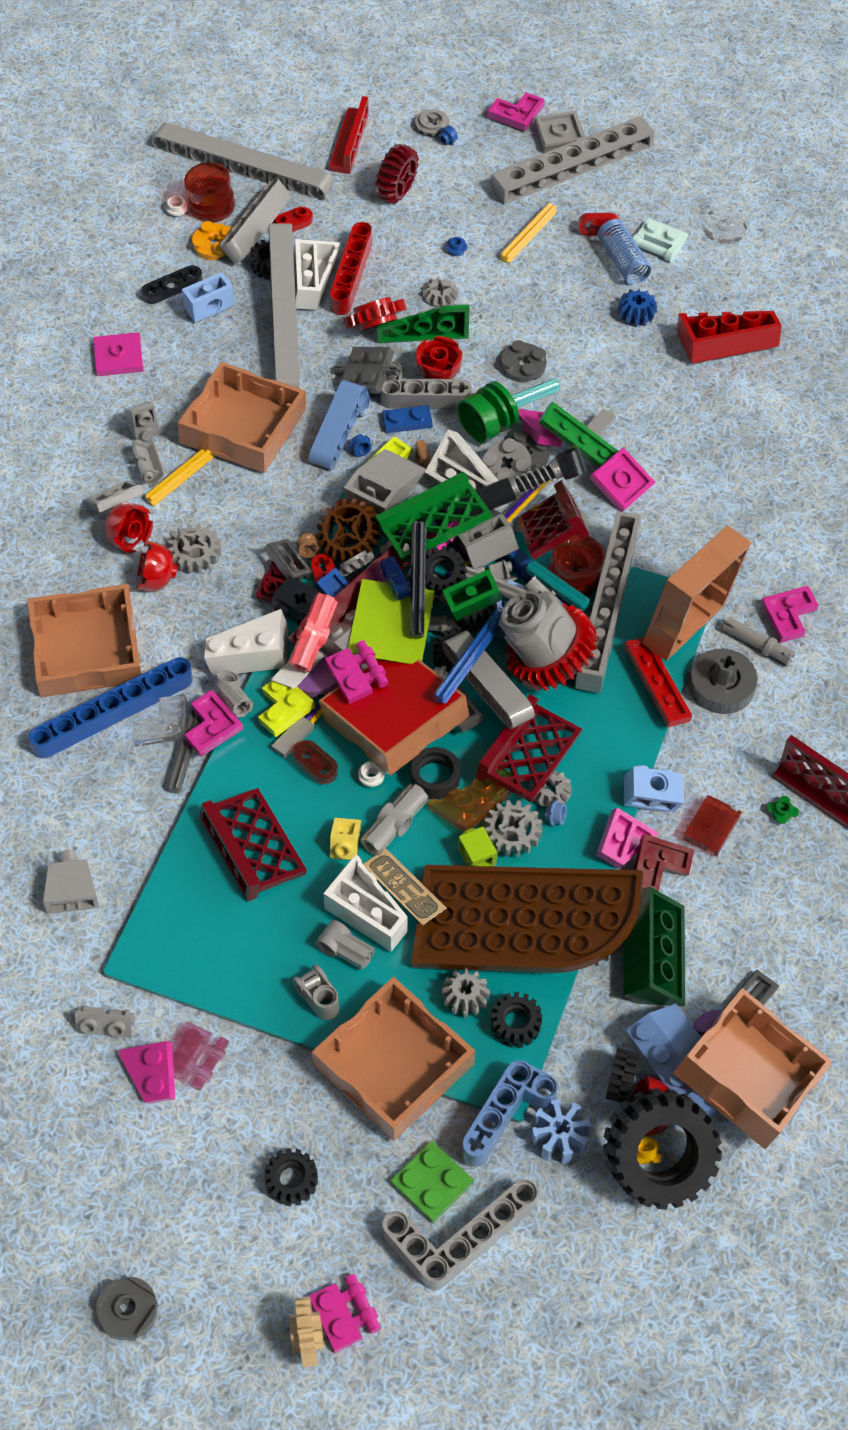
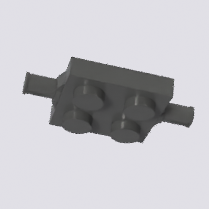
(369, 367)

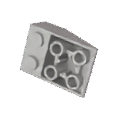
(383, 481)
(487, 541)

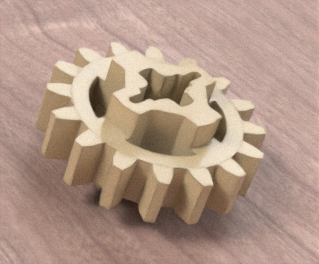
(306, 1332)

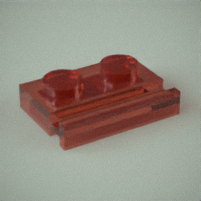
(712, 825)

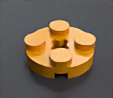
(202, 240)

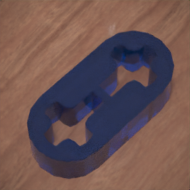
(394, 578)

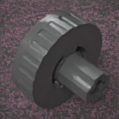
(725, 669)

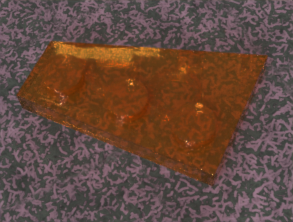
(472, 804)

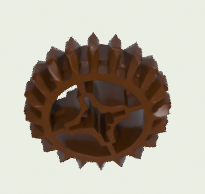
(361, 515)

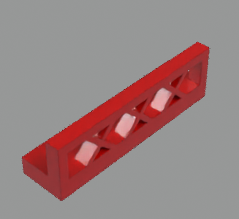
(350, 138)

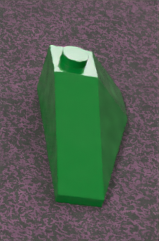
(443, 321)

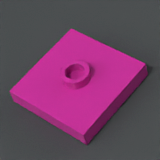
(118, 354)
(622, 479)

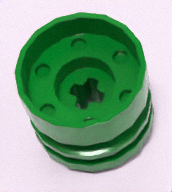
(488, 412)

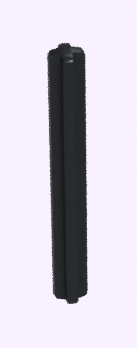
(417, 579)

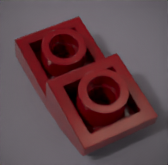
(270, 583)

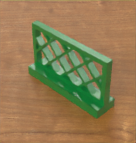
(427, 506)

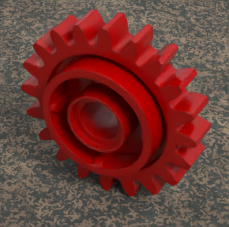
(374, 313)

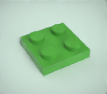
(432, 1181)

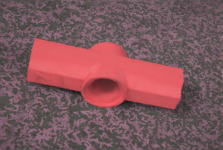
(313, 632)

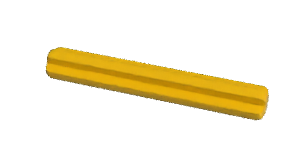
(528, 233)
(178, 477)

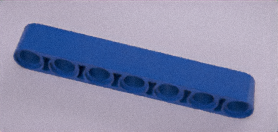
(103, 717)

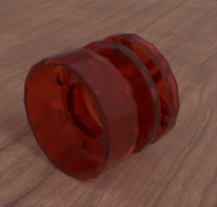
(209, 192)
(578, 563)

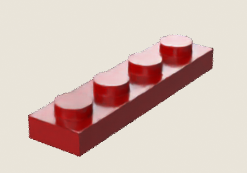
(658, 683)

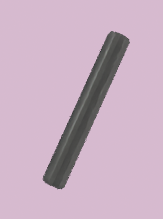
(182, 756)

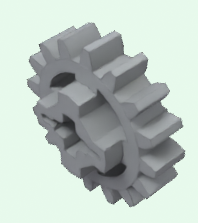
(195, 547)
(513, 828)

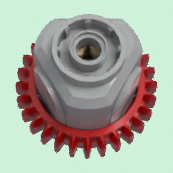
(545, 639)

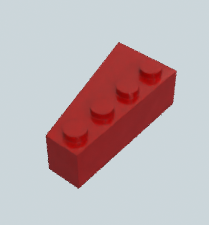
(727, 335)

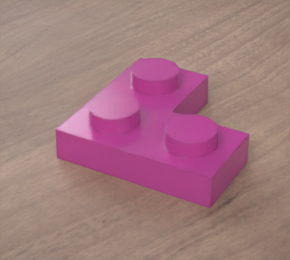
(517, 115)
(784, 610)
(217, 725)

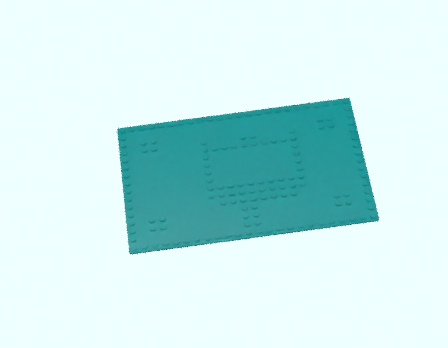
(237, 958)

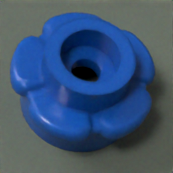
(448, 135)
(456, 246)
(360, 445)

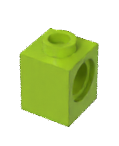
(477, 848)

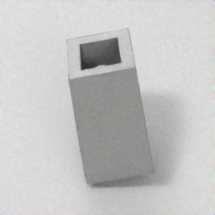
(142, 421)

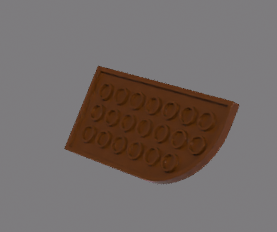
(526, 917)

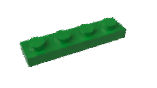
(576, 435)

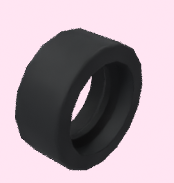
(441, 756)

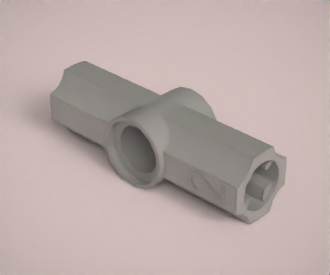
(394, 819)

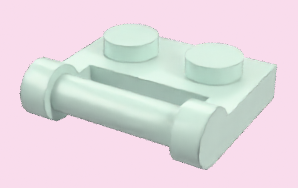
(661, 235)

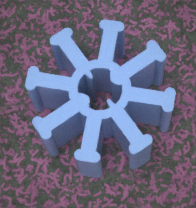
(550, 1125)

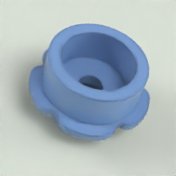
(556, 813)

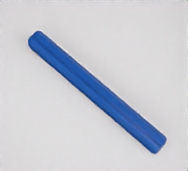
(468, 658)

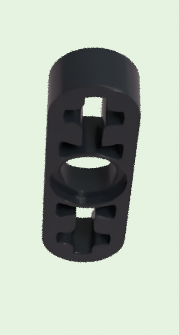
(174, 277)

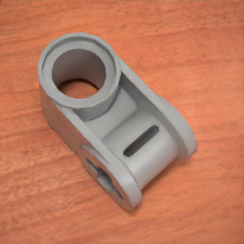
(314, 989)

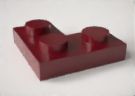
(659, 855)

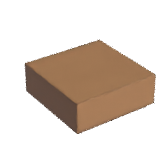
(422, 454)

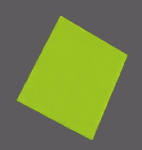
(386, 623)

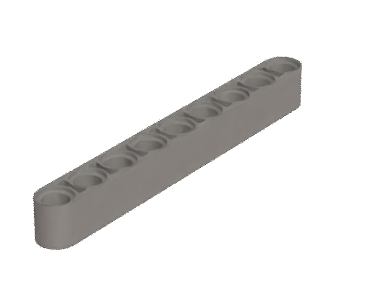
(243, 160)
(283, 304)

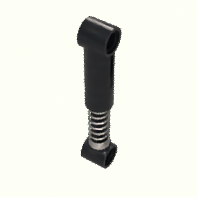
(566, 465)

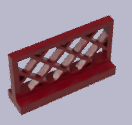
(566, 515)
(507, 743)
(811, 782)
(230, 848)

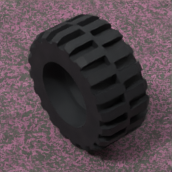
(683, 1178)

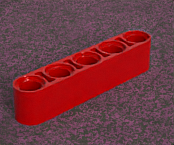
(351, 268)

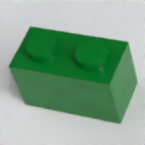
(472, 594)

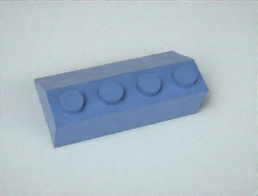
(665, 1041)

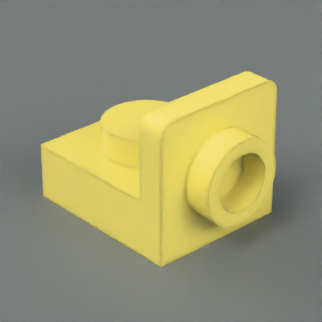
(344, 838)

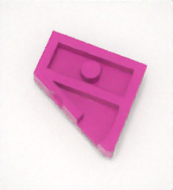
(537, 431)
(621, 838)
(151, 1070)

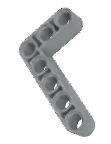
(462, 1240)

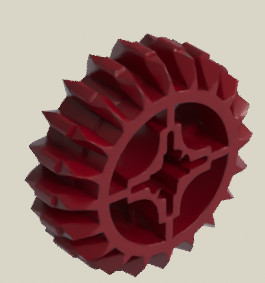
(396, 173)

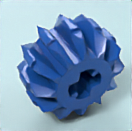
(637, 307)

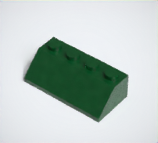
(656, 952)

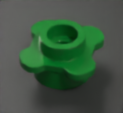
(782, 816)

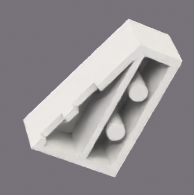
(312, 270)
(457, 456)
(250, 646)
(365, 905)

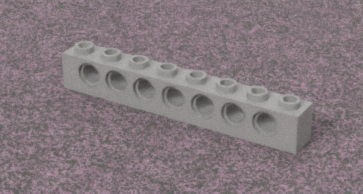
(572, 160)
(610, 598)

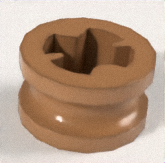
(307, 551)

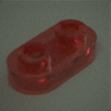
(317, 763)

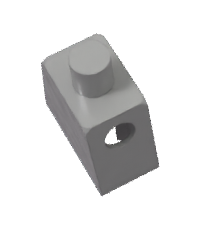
(69, 885)

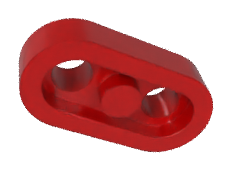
(298, 217)

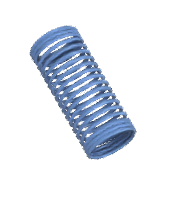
(625, 252)

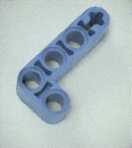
(345, 407)
(502, 1114)

